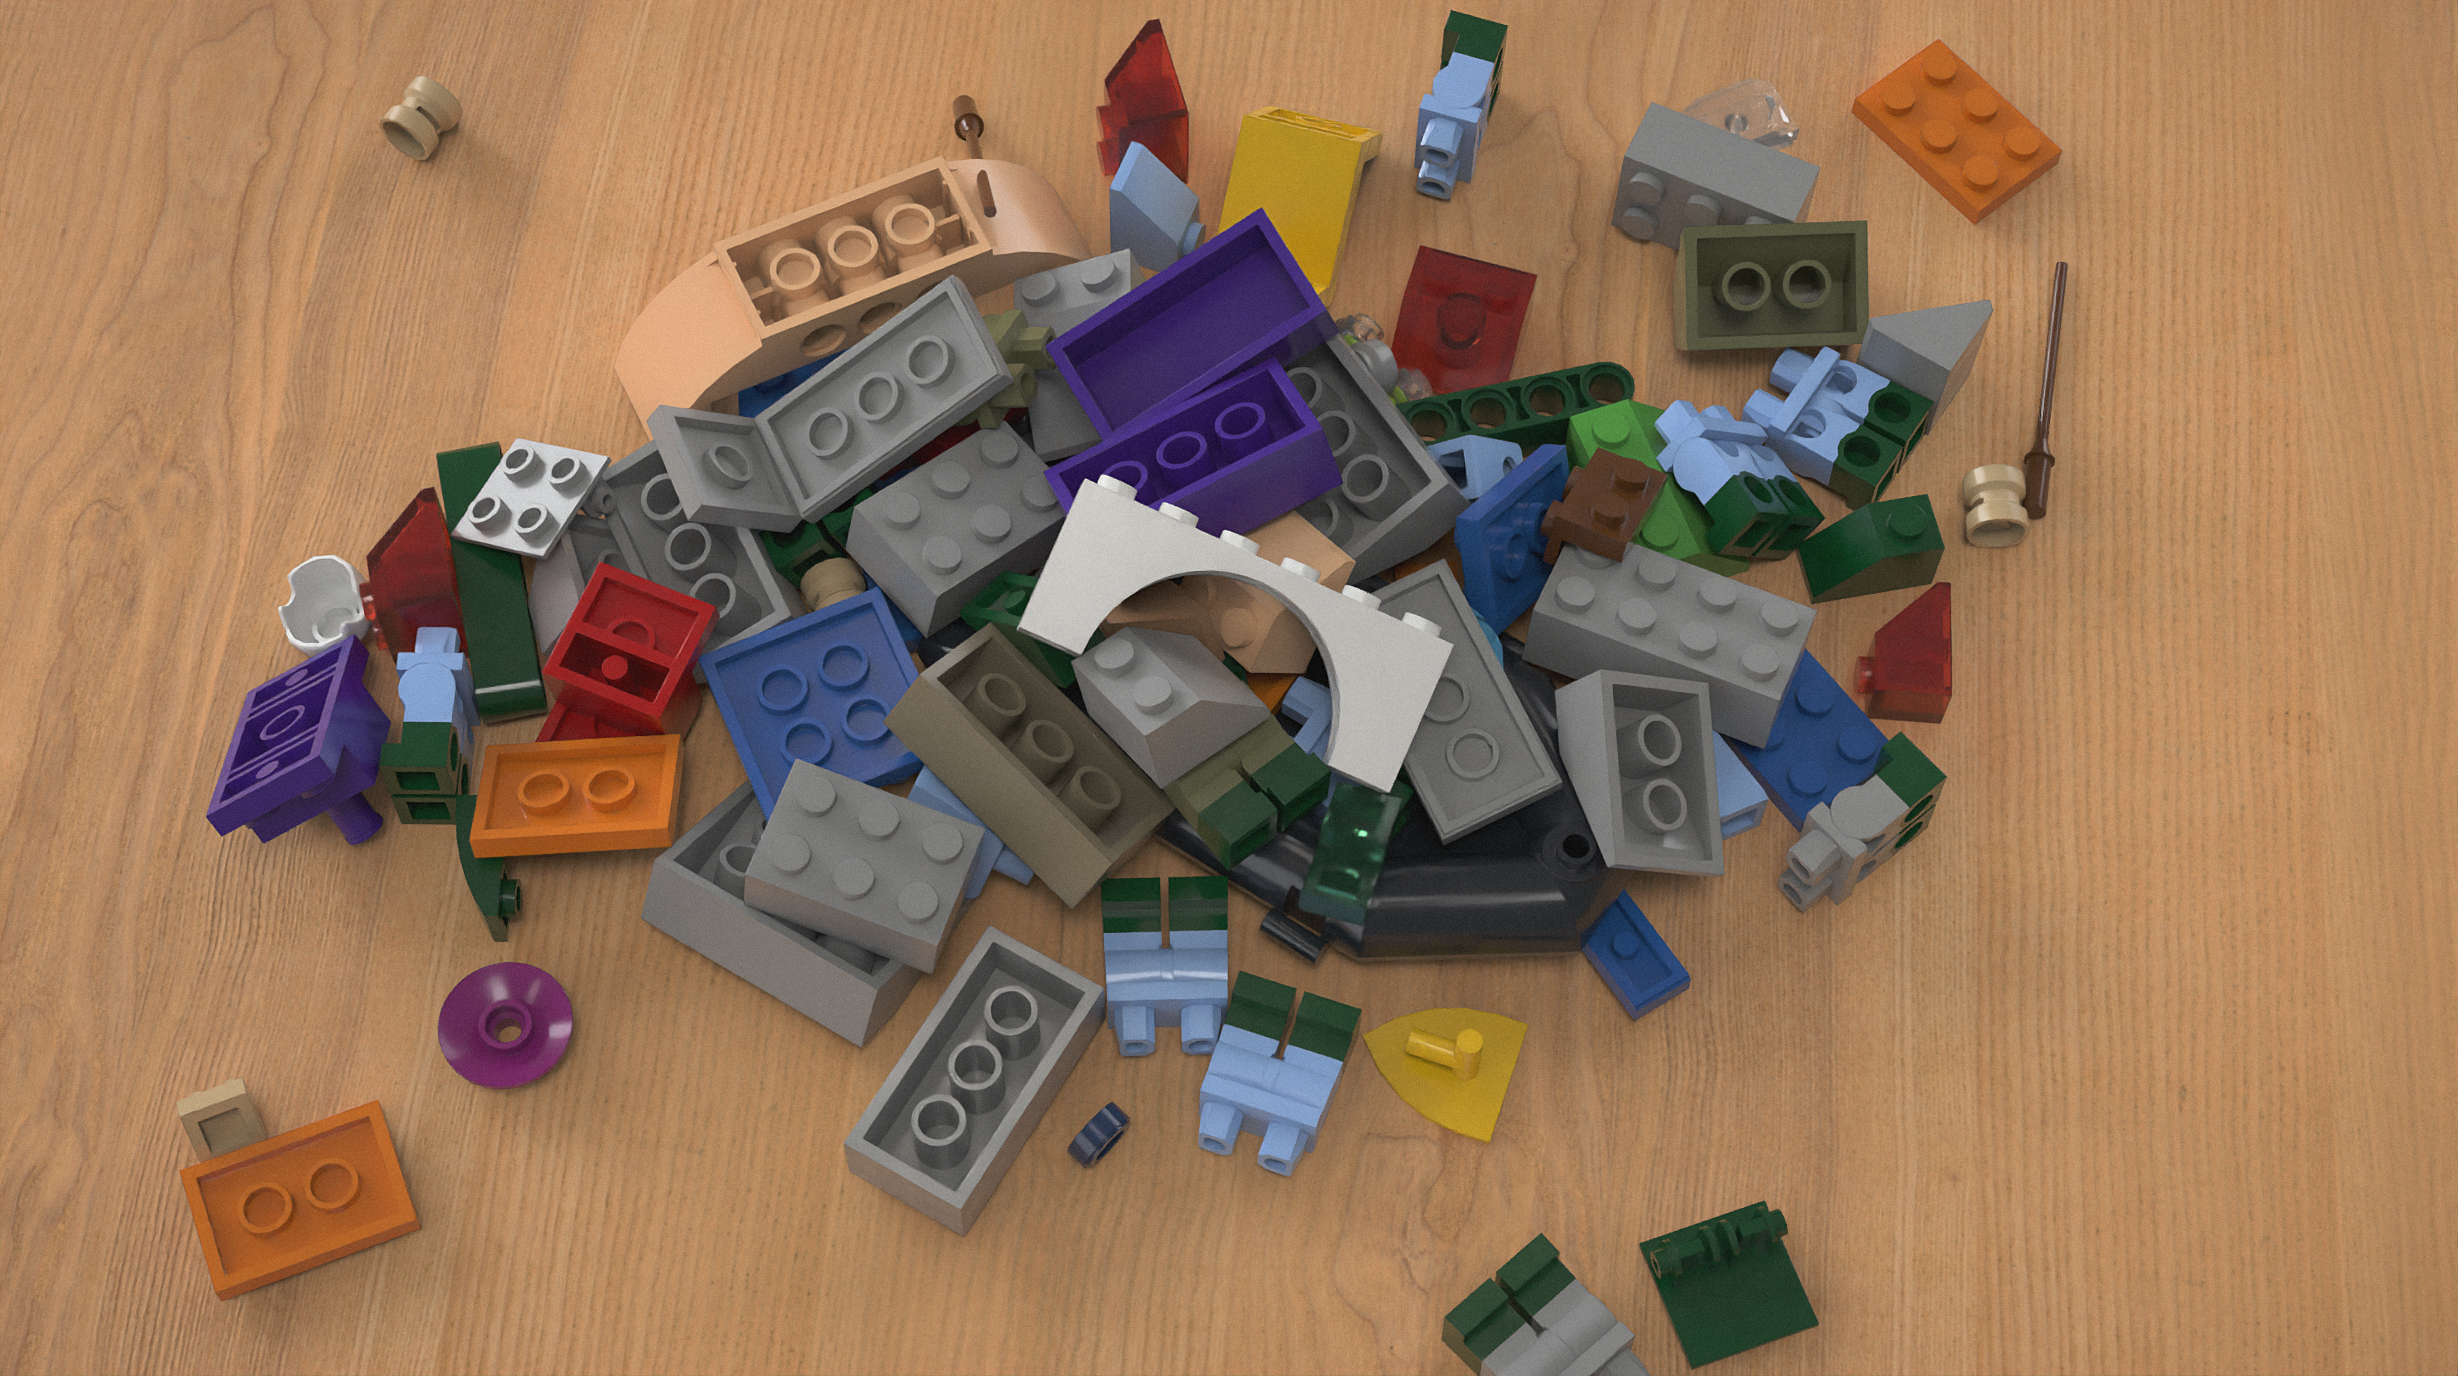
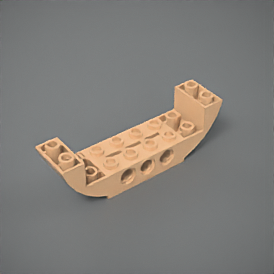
(837, 276)

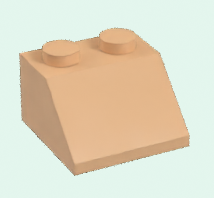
(1253, 623)

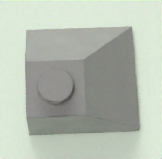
(565, 574)

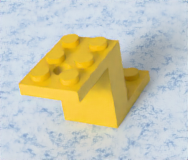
(1306, 182)

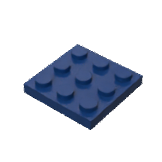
(816, 696)

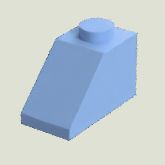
(1152, 211)

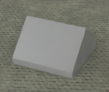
(1927, 350)

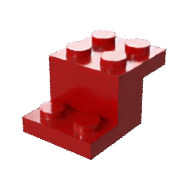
(627, 660)

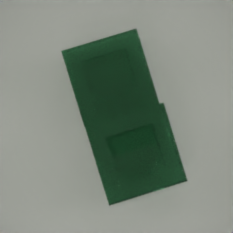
(1350, 854)

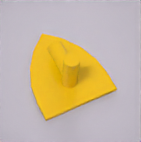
(1450, 1065)

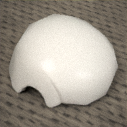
(323, 605)

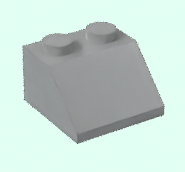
(1165, 699)

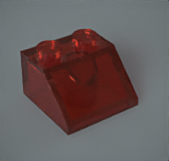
(1144, 106)
(1462, 320)
(412, 578)

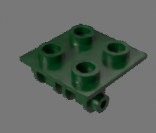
(1729, 1284)

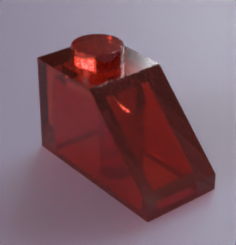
(1910, 662)

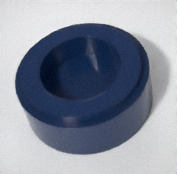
(1099, 1135)

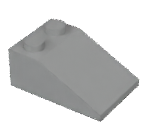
(1063, 300)
(1644, 770)

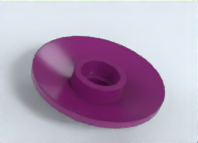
(498, 999)

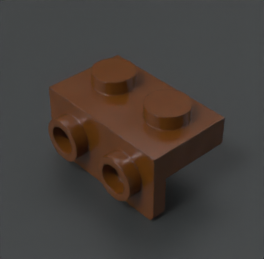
(1603, 506)

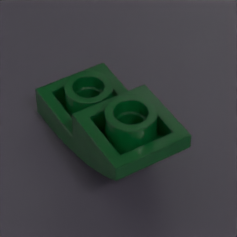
(488, 878)

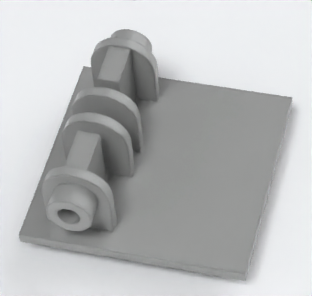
(536, 498)

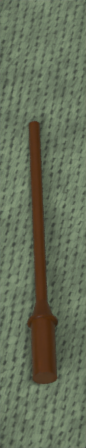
(969, 128)
(2039, 459)

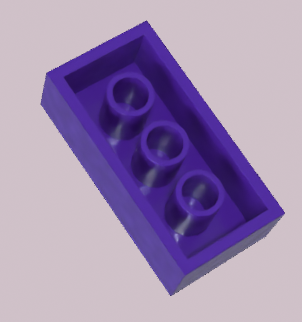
(1221, 455)

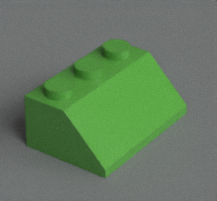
(1679, 518)

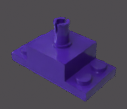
(304, 750)

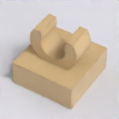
(221, 1120)

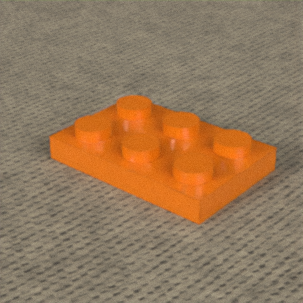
(1956, 131)
(578, 796)
(299, 1200)

